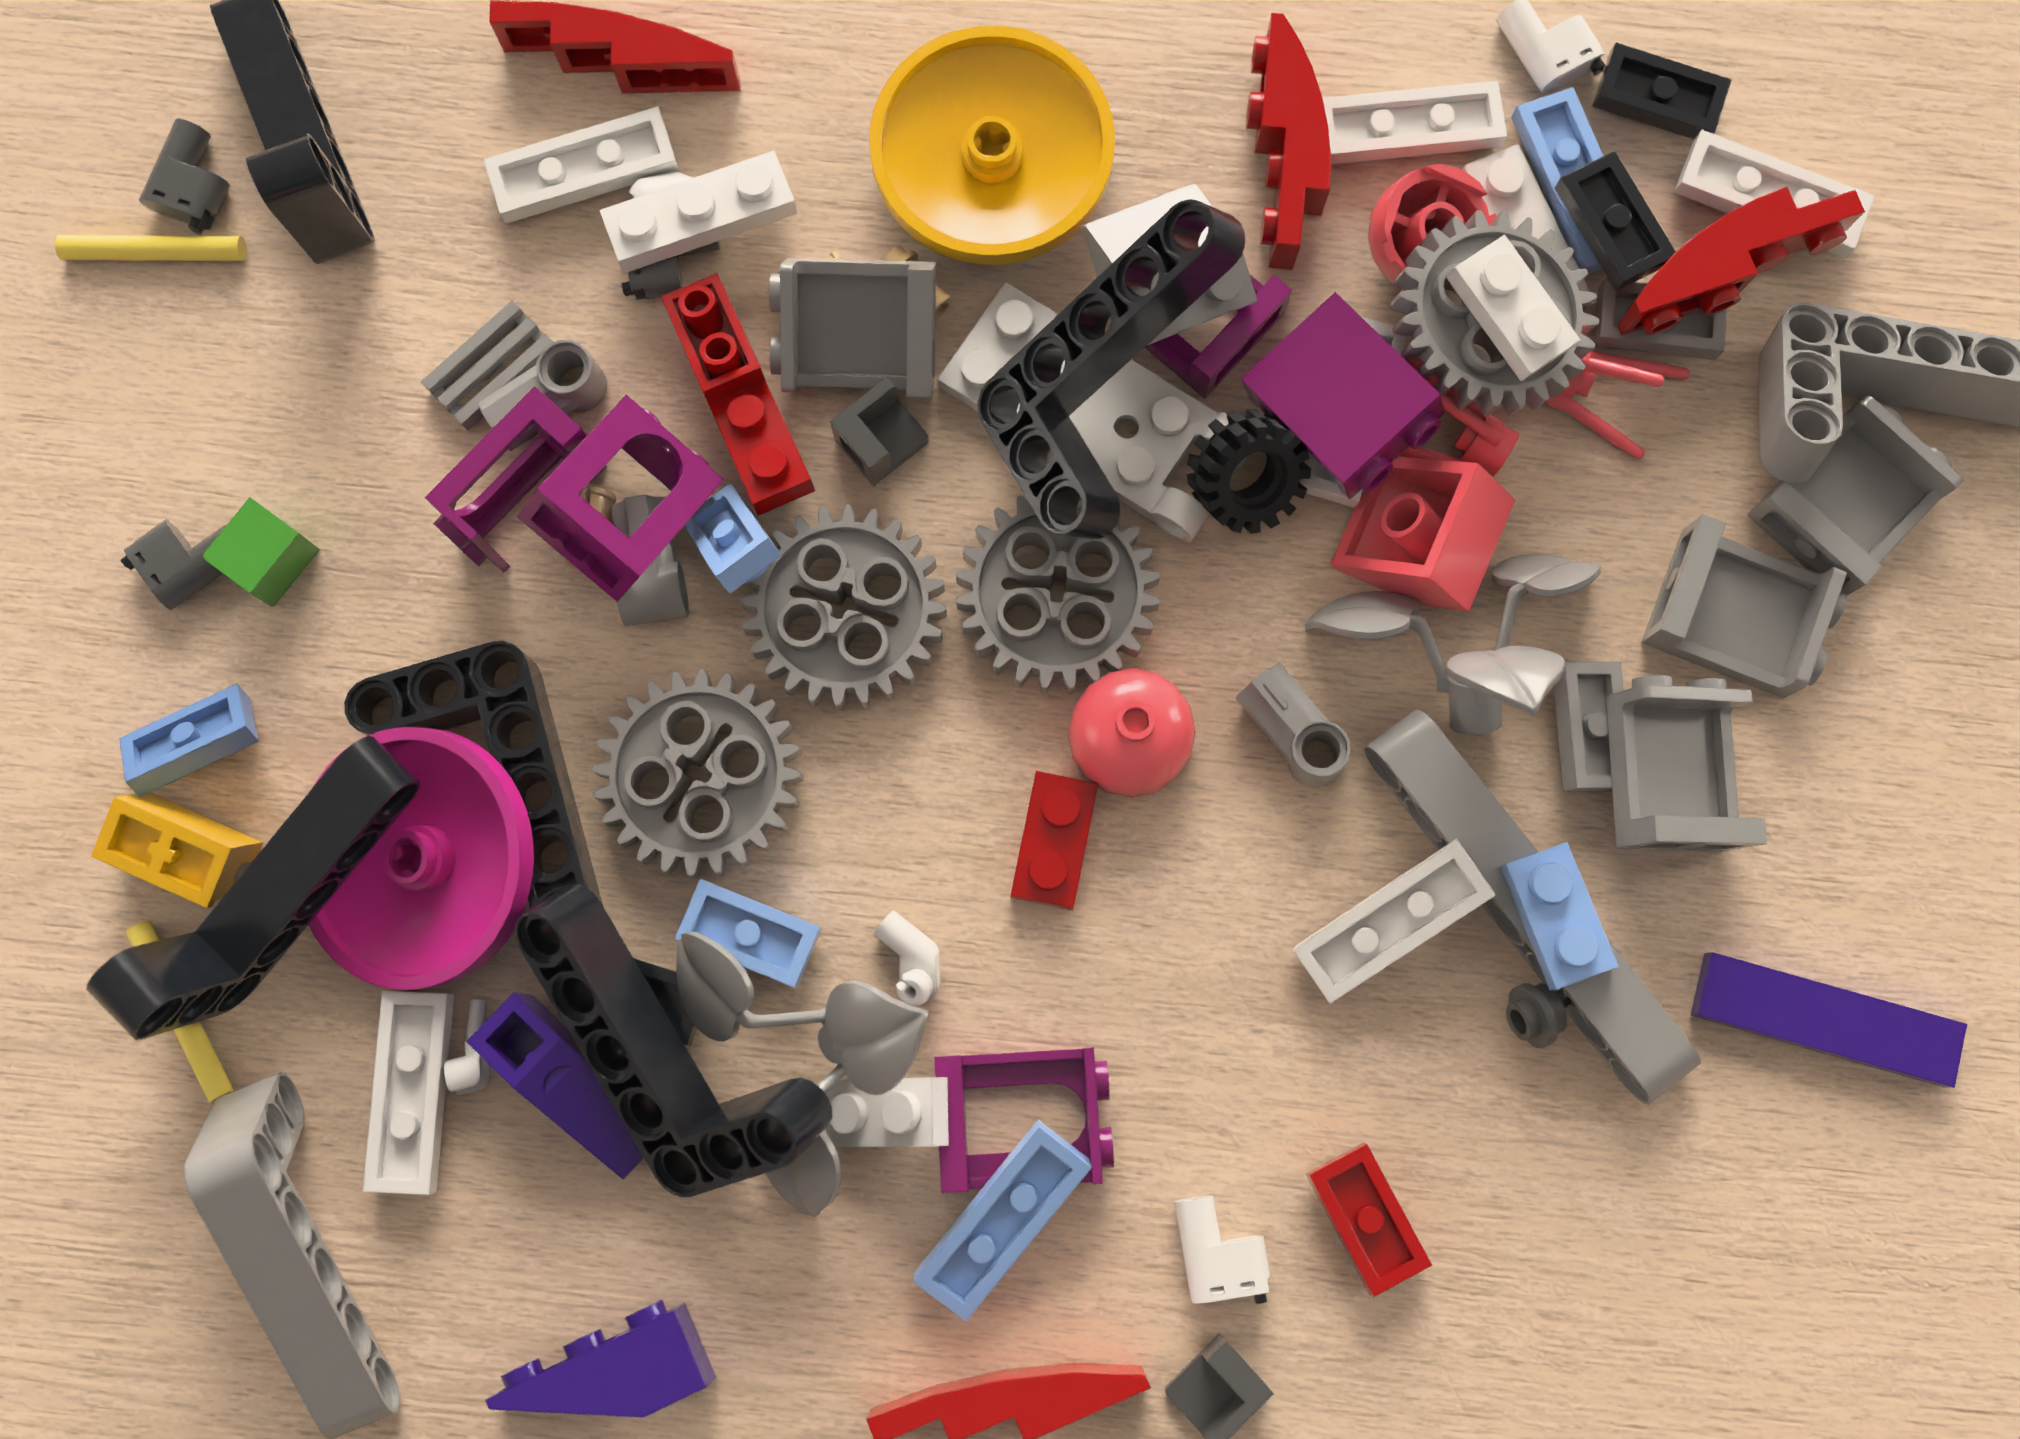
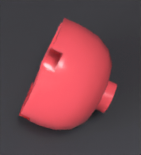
(1415, 207)
(1131, 732)

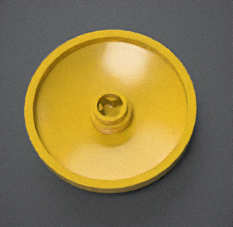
(992, 144)

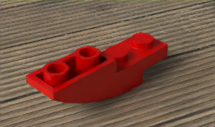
(1293, 133)
(1732, 251)
(738, 394)

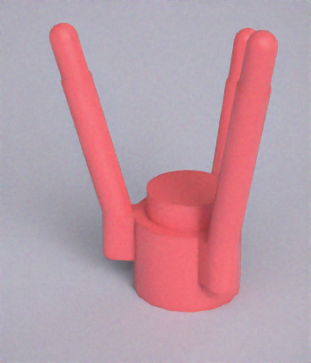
(1618, 367)
(1481, 438)

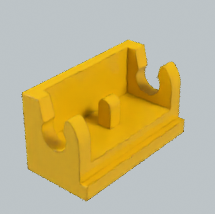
(173, 847)

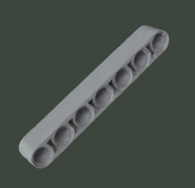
(1452, 804)

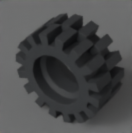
(1273, 487)

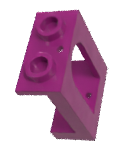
(1208, 369)
(469, 525)
(586, 535)
(1063, 1067)

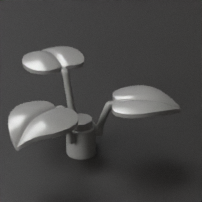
(1475, 678)
(861, 1032)

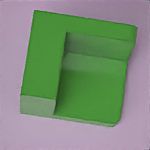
(260, 552)

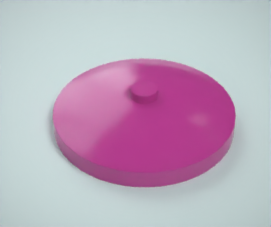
(442, 878)

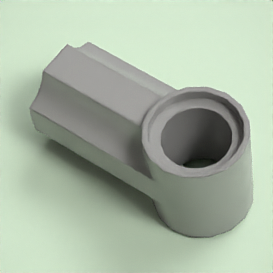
(547, 377)
(662, 587)
(1291, 722)

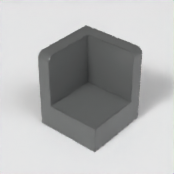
(878, 432)
(1218, 1390)

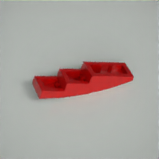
(638, 51)
(1035, 1396)

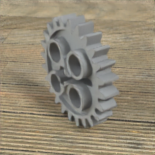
(1446, 331)
(1050, 646)
(824, 659)
(650, 744)

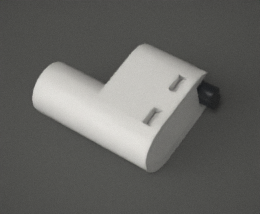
(1551, 55)
(1216, 1267)

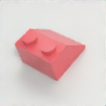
(1426, 531)

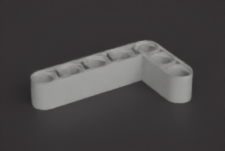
(1839, 352)
(280, 1258)

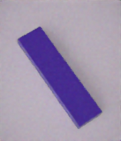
(1829, 1020)

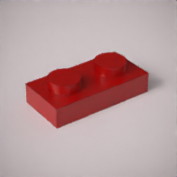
(1054, 840)
(1368, 1219)

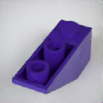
(549, 1071)
(621, 1376)

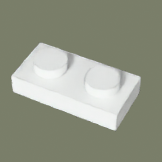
(1512, 308)
(903, 1117)

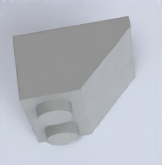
(1116, 232)

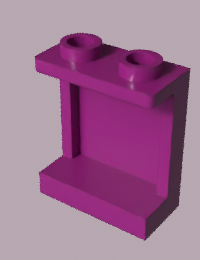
(1345, 396)

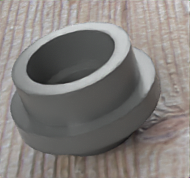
(1536, 1014)

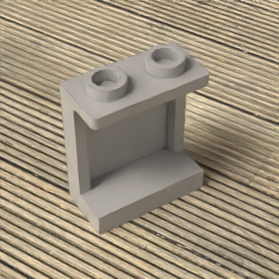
(854, 324)
(1860, 498)
(1744, 611)
(1677, 767)

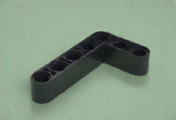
(302, 166)
(1093, 358)
(500, 713)
(269, 905)
(645, 1065)

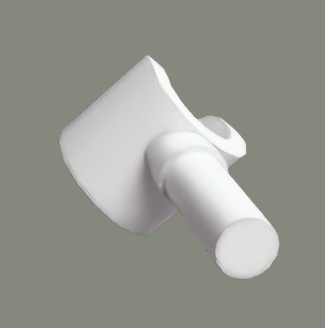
(471, 1071)

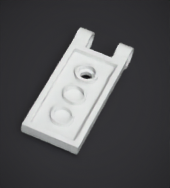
(1135, 465)

